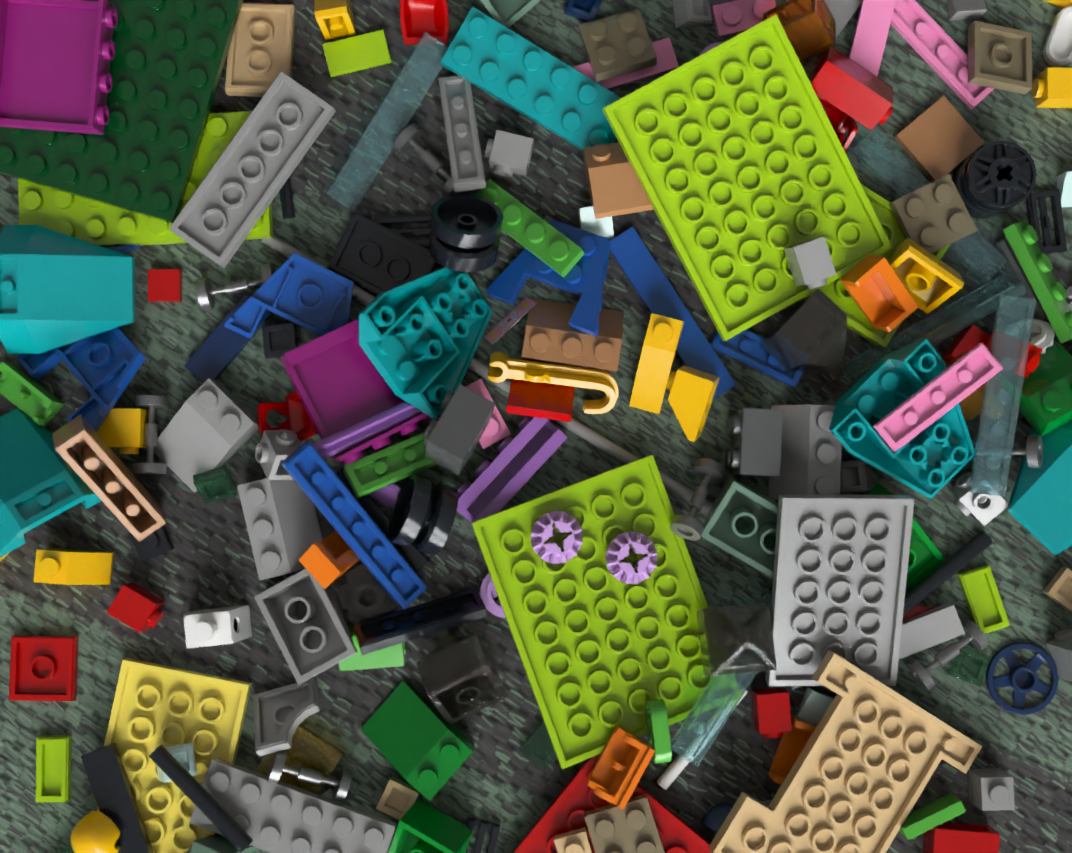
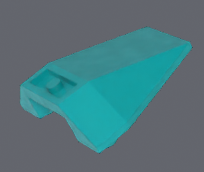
(60, 289)
(425, 335)
(929, 457)
(33, 480)
(1044, 494)

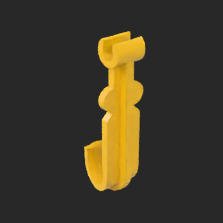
(503, 367)

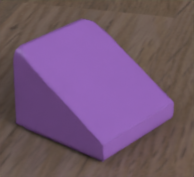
(387, 494)

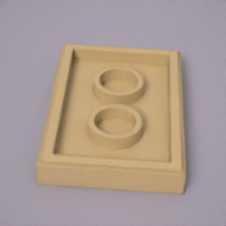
(260, 48)

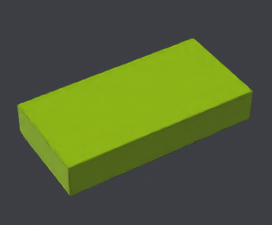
(356, 53)
(983, 598)
(53, 768)

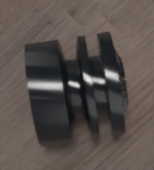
(980, 188)

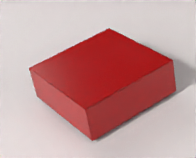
(164, 285)

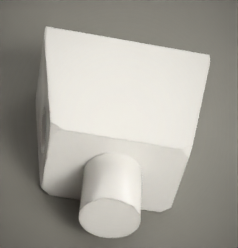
(216, 626)

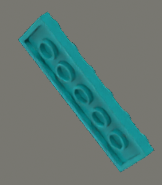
(530, 81)

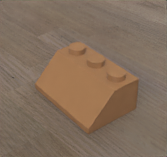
(612, 182)
(553, 340)

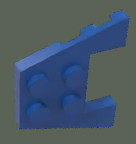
(583, 279)
(301, 294)
(100, 363)

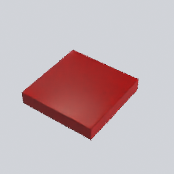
(540, 400)
(43, 668)

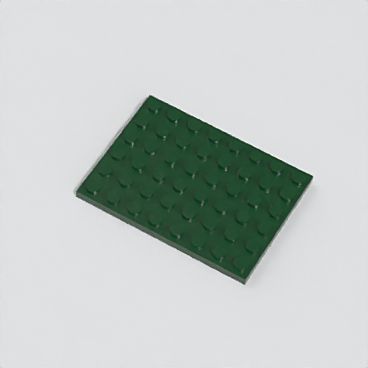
(158, 110)

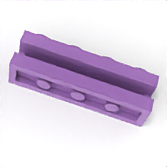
(511, 469)

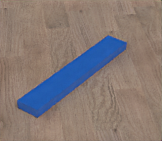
(663, 300)
(353, 524)

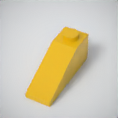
(656, 363)

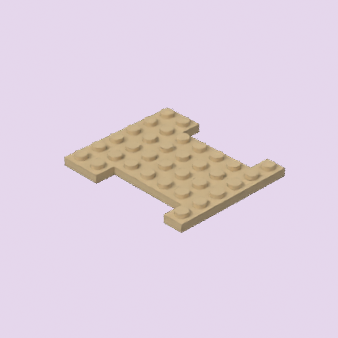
(852, 775)

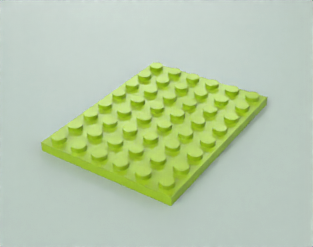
(742, 171)
(583, 635)

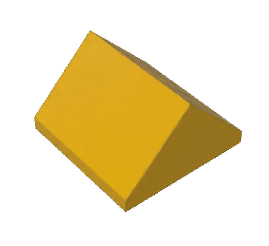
(924, 275)

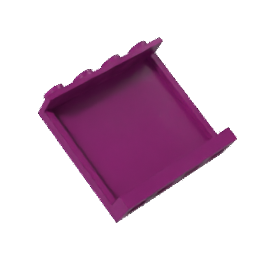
(56, 64)
(342, 388)

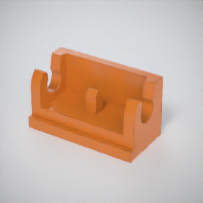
(620, 767)

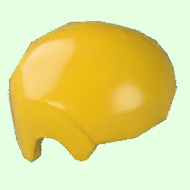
(95, 834)

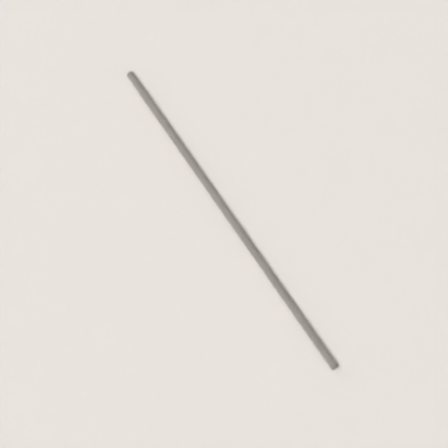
(482, 370)

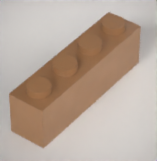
(108, 477)

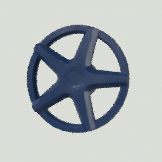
(1021, 678)

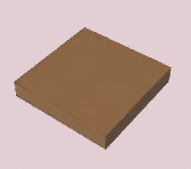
(939, 139)

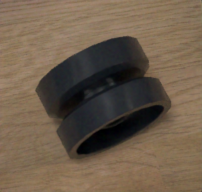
(465, 232)
(423, 514)

